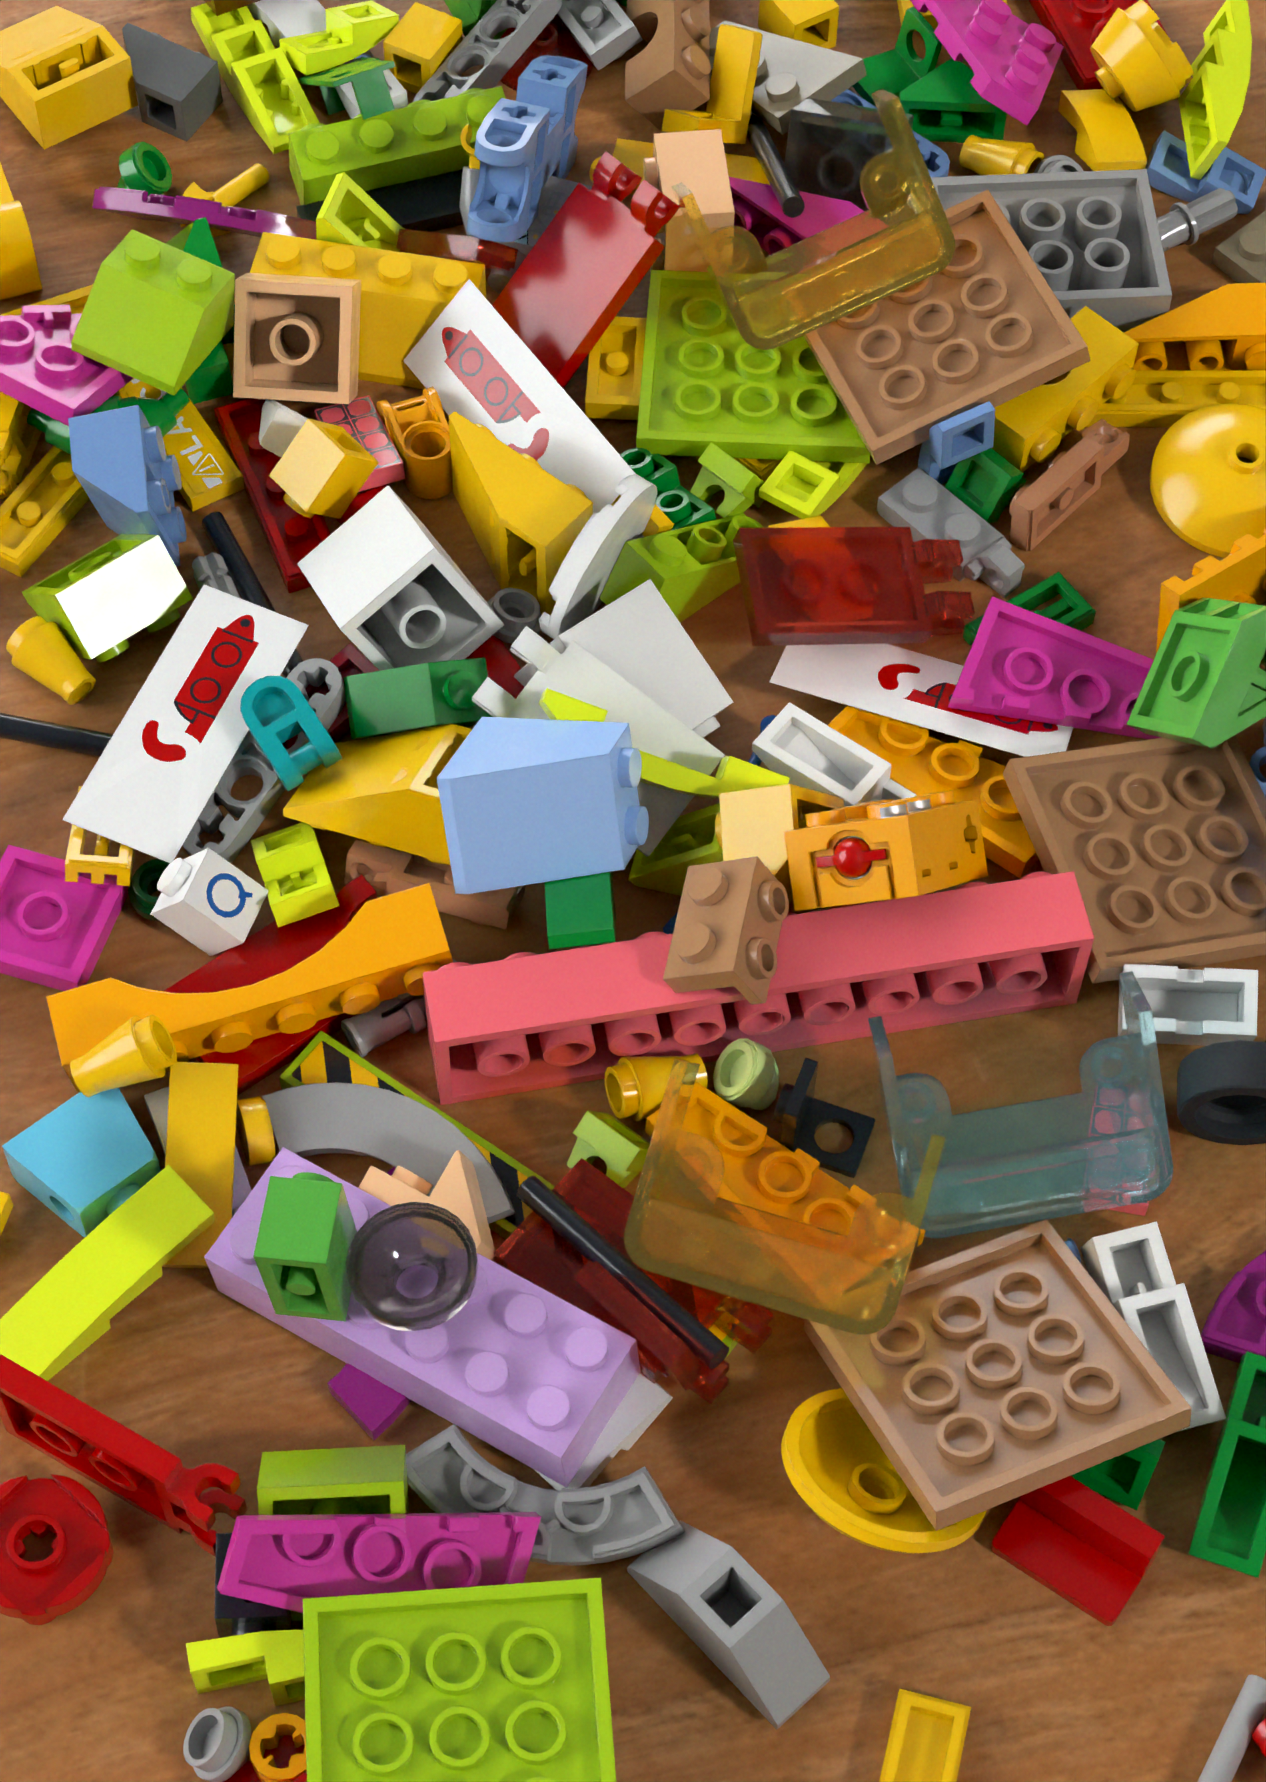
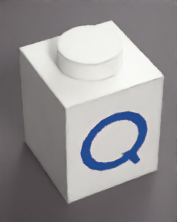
(208, 901)

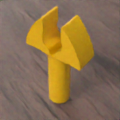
(233, 191)

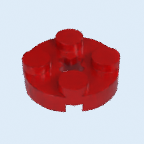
(80, 1554)

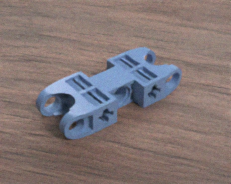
(525, 146)

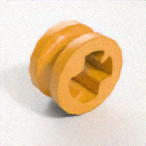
(267, 1737)

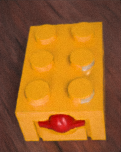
(885, 850)

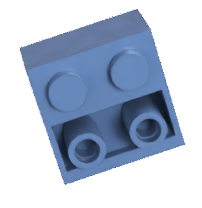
(128, 474)

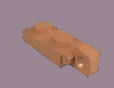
(1065, 485)
(397, 871)

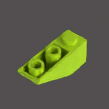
(684, 564)

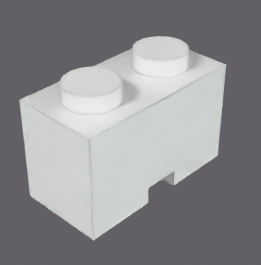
(1197, 1004)

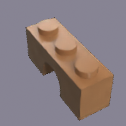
(675, 63)

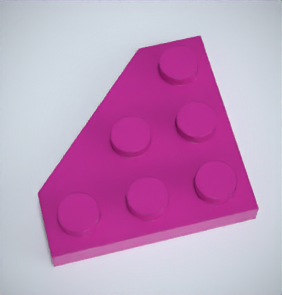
(1005, 53)
(44, 370)

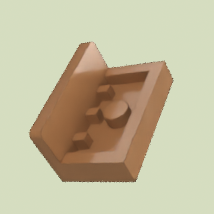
(727, 929)

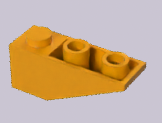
(1207, 333)

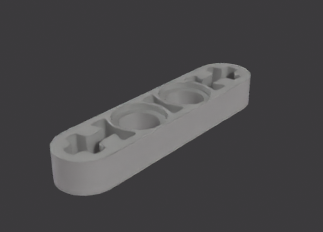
(497, 55)
(252, 761)

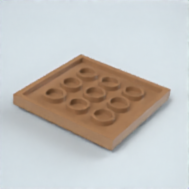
(951, 340)
(1159, 845)
(1001, 1376)

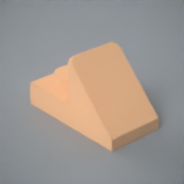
(455, 1191)

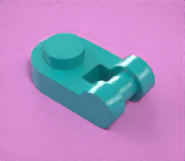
(275, 713)

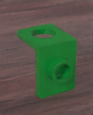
(900, 66)

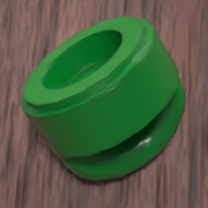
(144, 169)

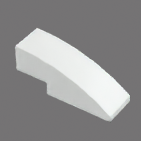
(825, 759)
(1140, 1284)

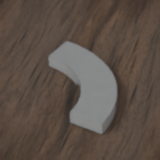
(379, 1125)
(575, 1524)

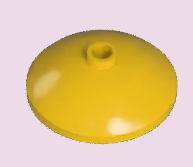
(1201, 482)
(853, 1482)

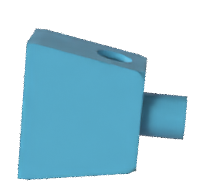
(83, 1158)

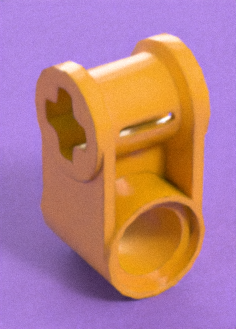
(422, 442)

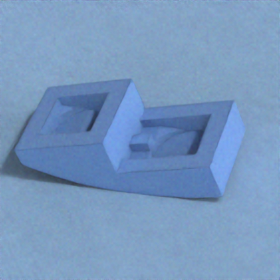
(1170, 173)
(957, 440)

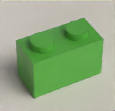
(306, 1246)

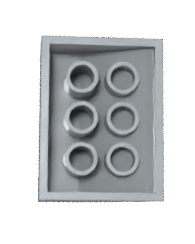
(1086, 234)

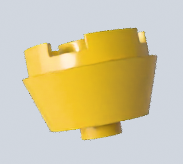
(1139, 59)

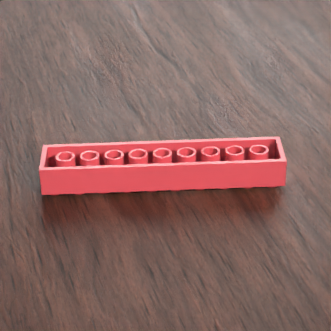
(904, 959)

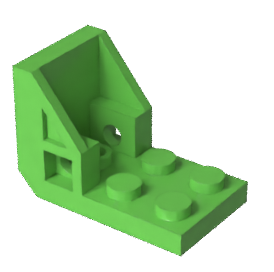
(1206, 674)

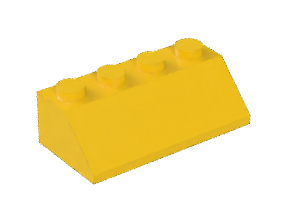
(398, 294)

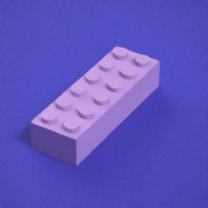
(504, 1368)

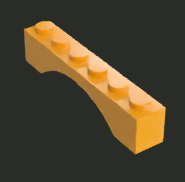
(363, 965)

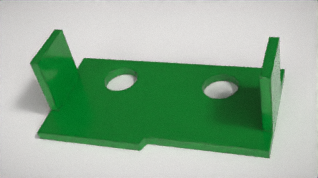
(367, 82)

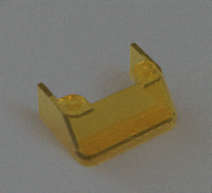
(840, 268)
(764, 1258)

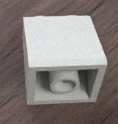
(397, 588)
(653, 652)

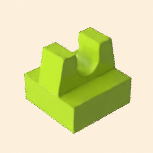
(726, 474)
(614, 1142)

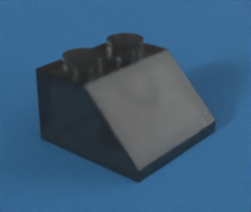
(832, 145)

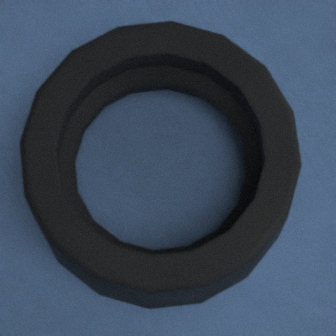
(1224, 1092)

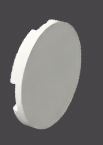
(595, 554)

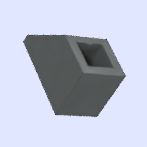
(172, 83)

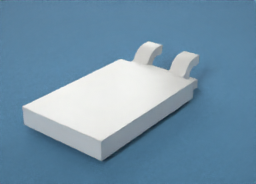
(592, 681)

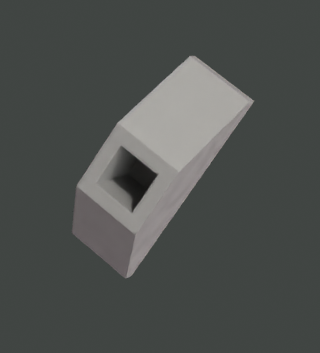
(733, 1620)

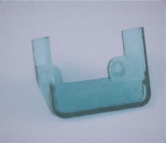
(1040, 1154)

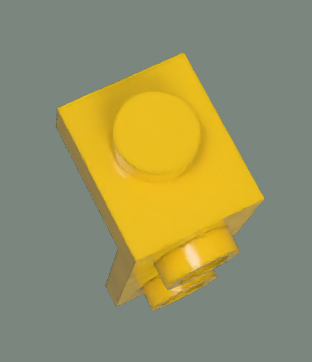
(730, 88)

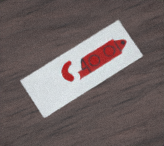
(500, 383)
(909, 690)
(183, 725)

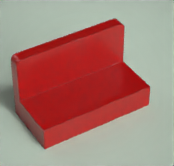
(1078, 1546)

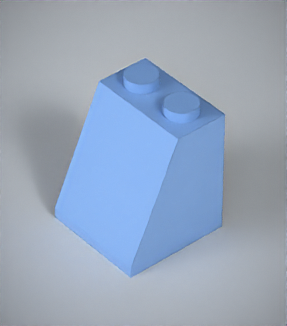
(540, 802)

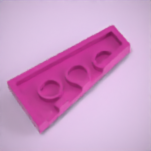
(1049, 673)
(330, 1555)

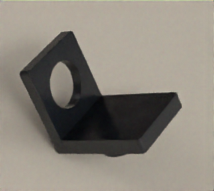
(804, 1114)

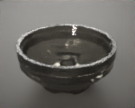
(410, 1237)

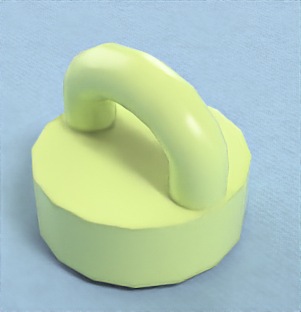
(746, 1075)

